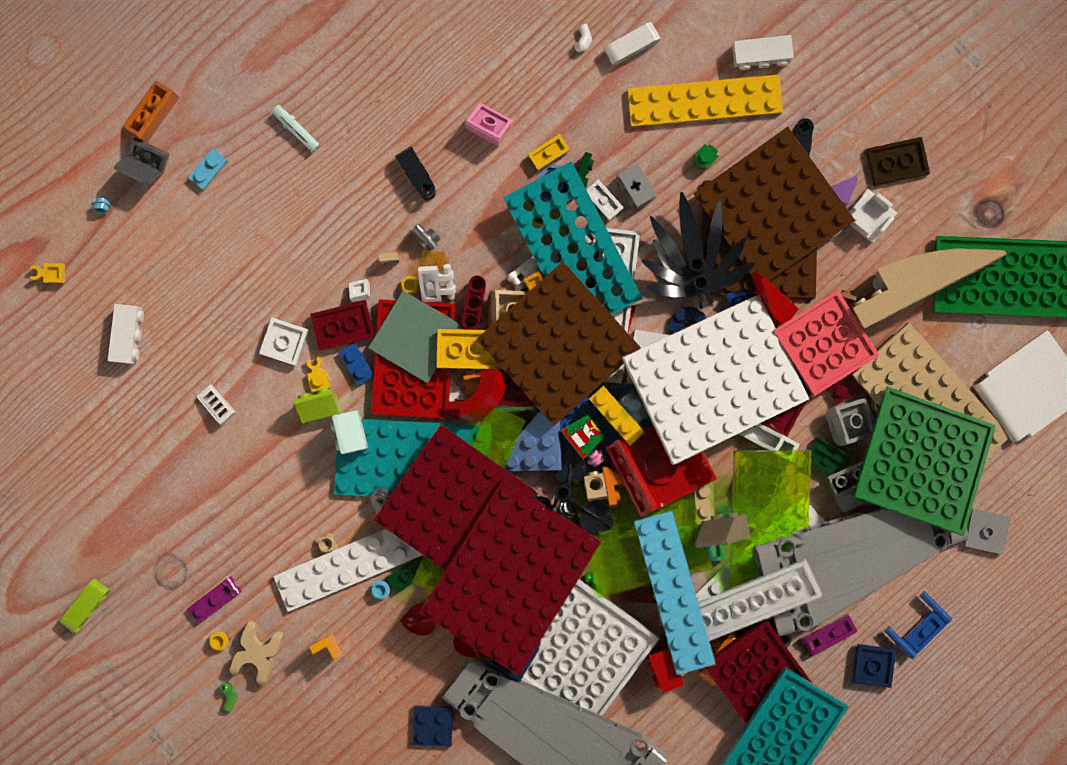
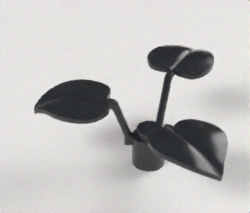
(597, 516)

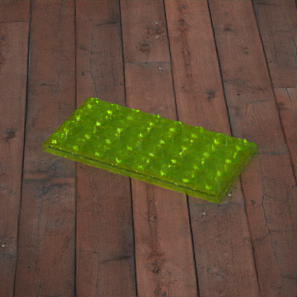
(775, 497)

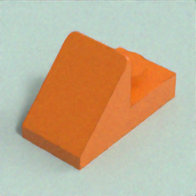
(612, 481)

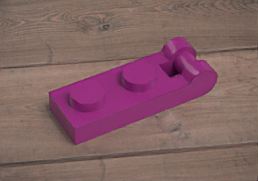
(214, 600)
(829, 634)

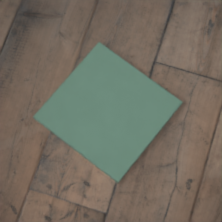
(411, 336)

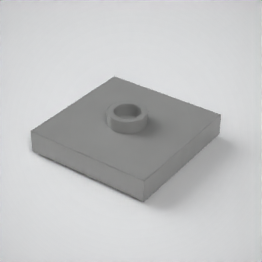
(987, 531)

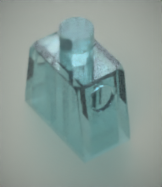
(634, 407)

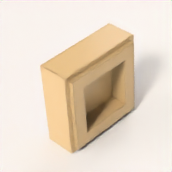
(389, 257)

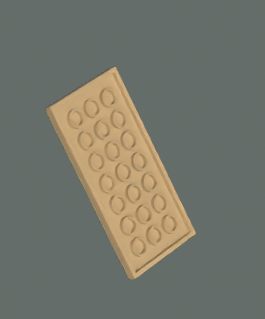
(915, 368)

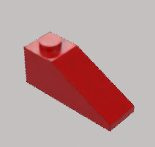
(777, 304)

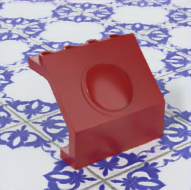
(650, 474)

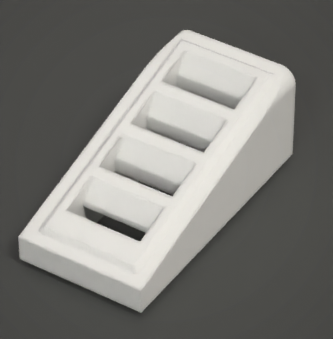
(227, 415)

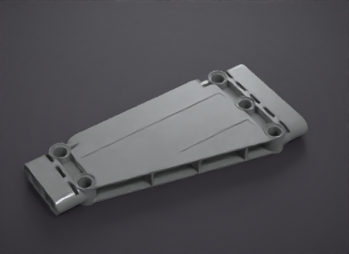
(850, 559)
(542, 726)

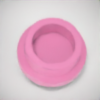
(596, 457)

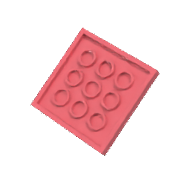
(825, 343)

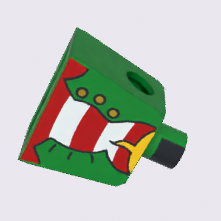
(585, 434)

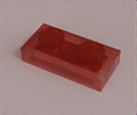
(638, 595)

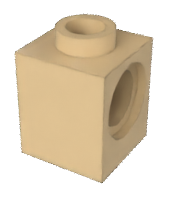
(595, 495)

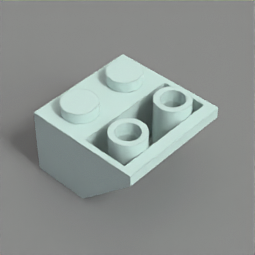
(349, 432)

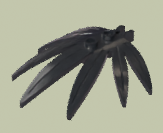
(699, 273)

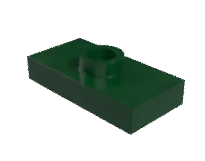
(404, 576)

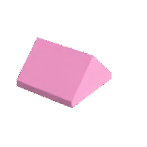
(488, 124)

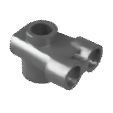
(427, 239)

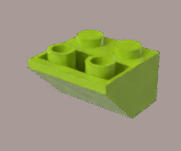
(317, 406)

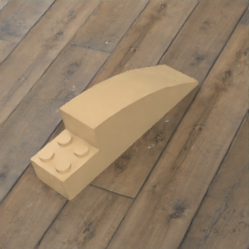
(918, 278)

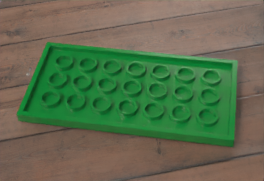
(1021, 283)

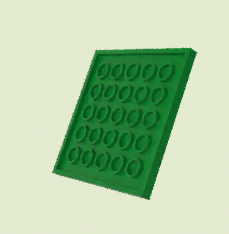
(924, 461)

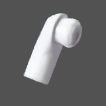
(585, 39)

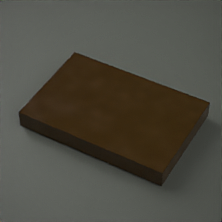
(897, 161)

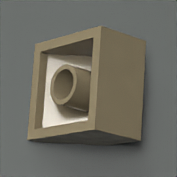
(723, 530)

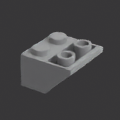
(843, 485)

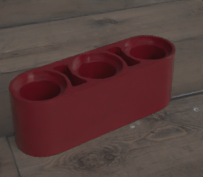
(474, 294)

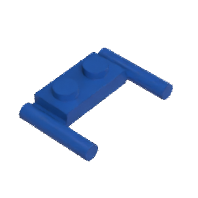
(924, 630)

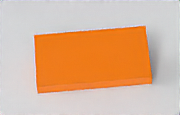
(151, 111)

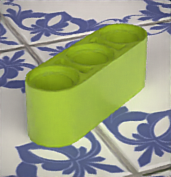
(84, 606)

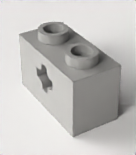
(645, 191)

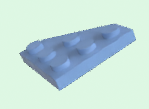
(537, 447)

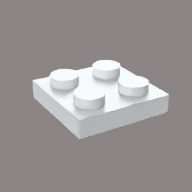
(283, 341)

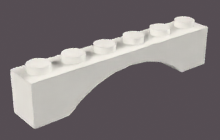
(768, 438)

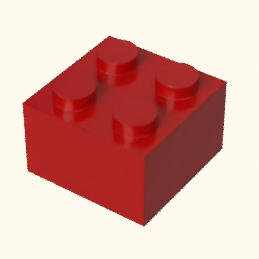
(662, 664)

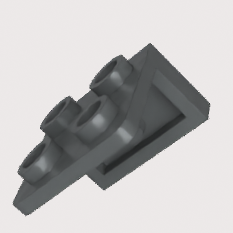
(143, 162)

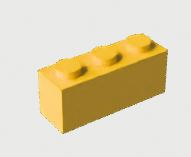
(616, 415)

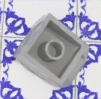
(851, 421)

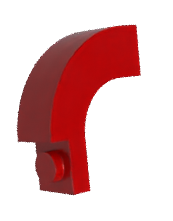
(484, 400)

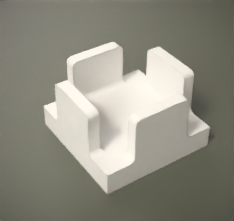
(872, 215)

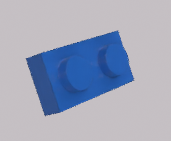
(356, 364)

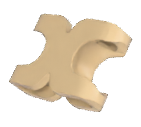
(256, 653)

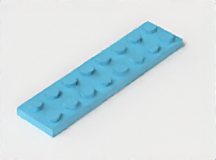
(674, 592)

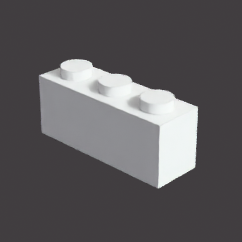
(762, 52)
(125, 334)

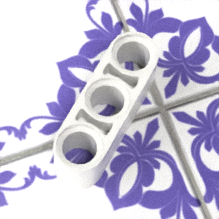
(632, 43)

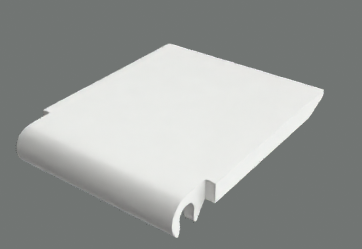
(1027, 387)

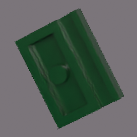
(828, 456)

